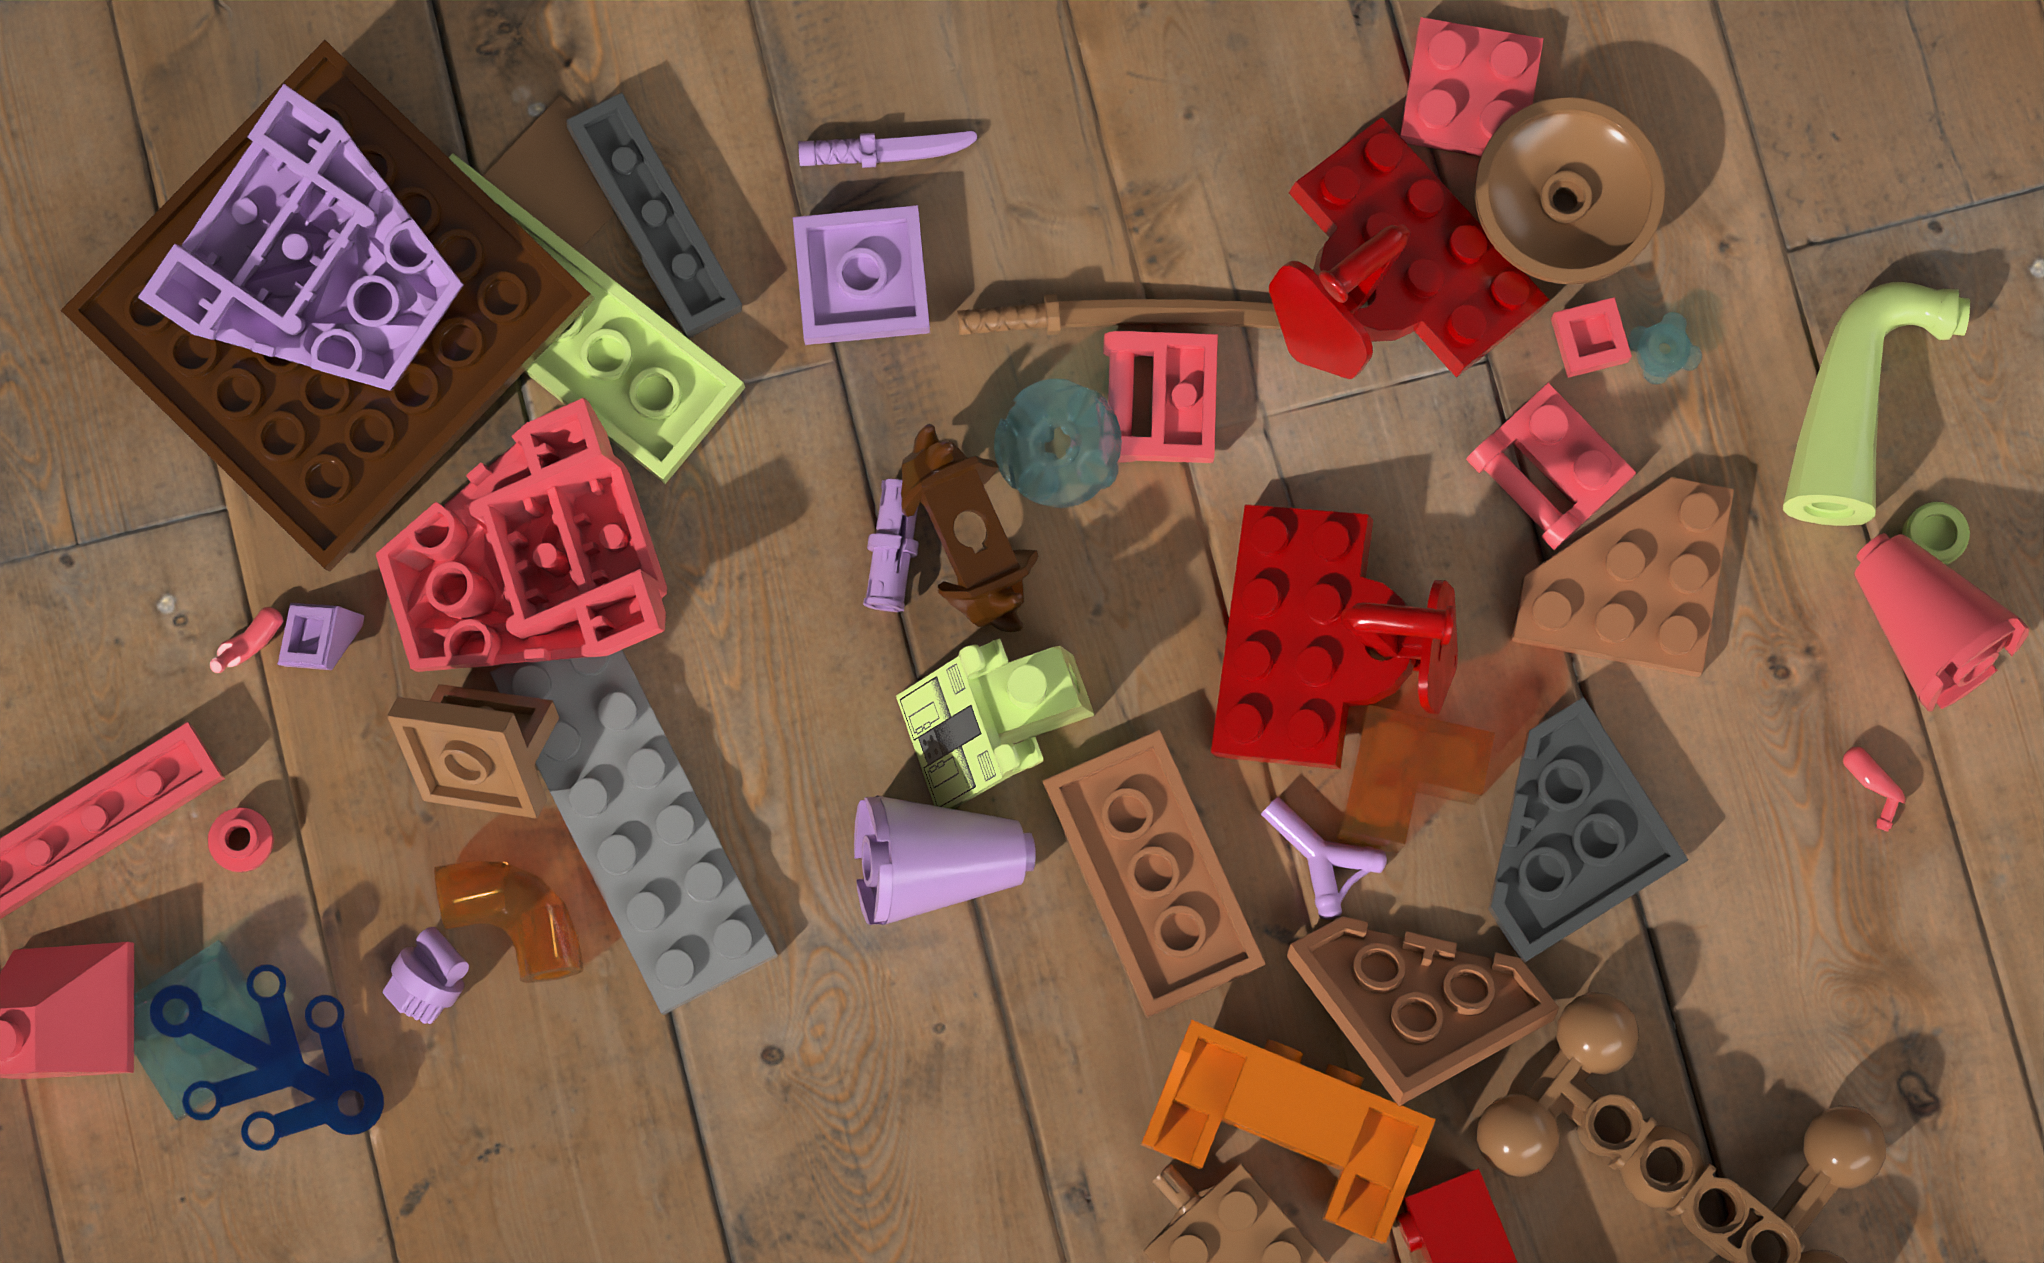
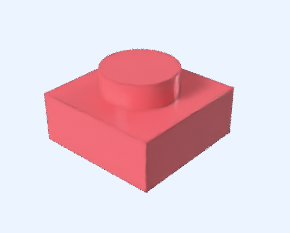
(1591, 337)

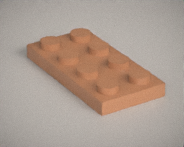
(1153, 874)

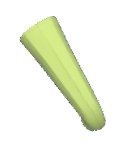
(1837, 444)

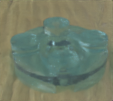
(1088, 462)

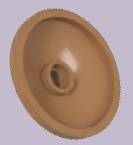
(1579, 152)

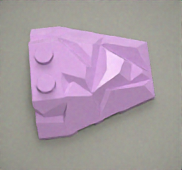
(308, 256)

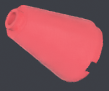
(1935, 619)

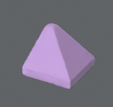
(317, 635)

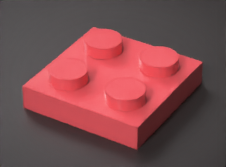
(1466, 84)

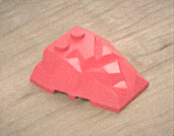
(529, 557)

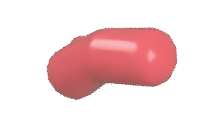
(245, 645)
(1877, 780)

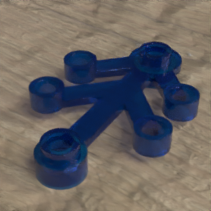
(276, 1064)

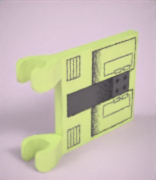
(956, 730)

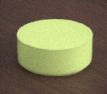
(1939, 530)

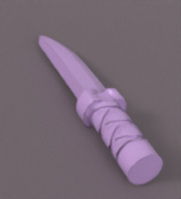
(872, 151)

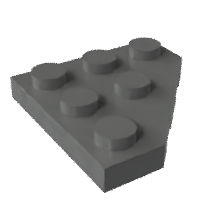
(1574, 834)

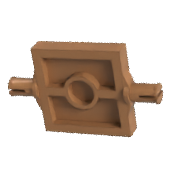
(1227, 1225)

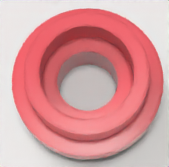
(258, 848)

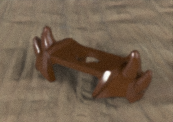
(951, 484)

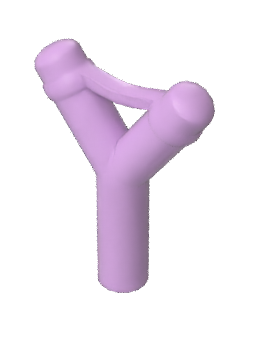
(1323, 856)

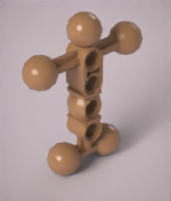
(1600, 1037)

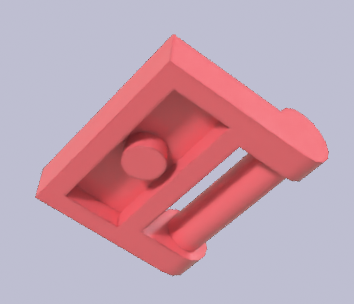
(1181, 394)
(1565, 453)

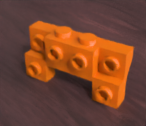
(1298, 1109)

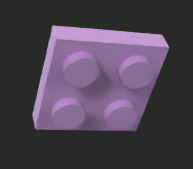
(861, 275)

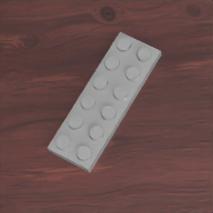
(641, 828)

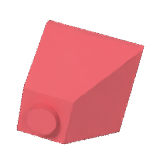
(67, 1011)

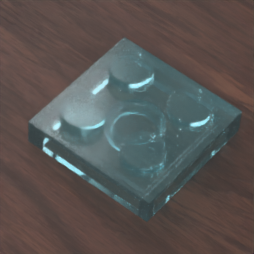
(186, 1059)

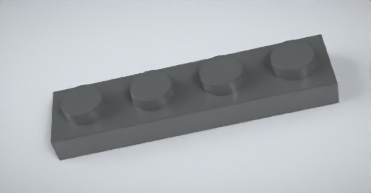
(654, 215)

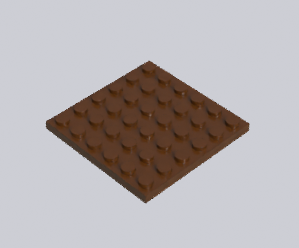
(306, 442)

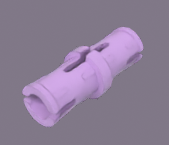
(891, 550)

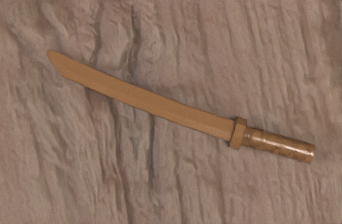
(1087, 313)

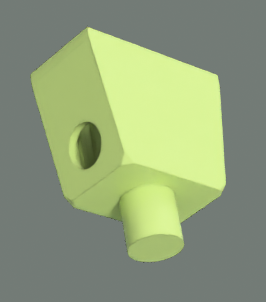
(1036, 695)

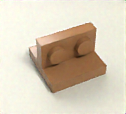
(476, 747)

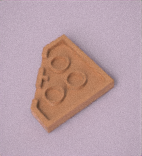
(1635, 584)
(1418, 1002)

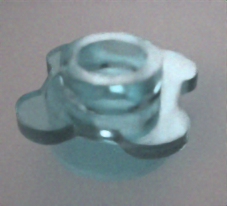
(1655, 364)

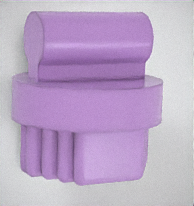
(426, 977)

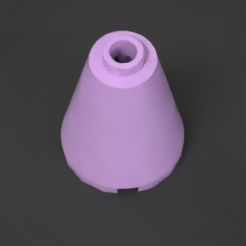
(933, 857)

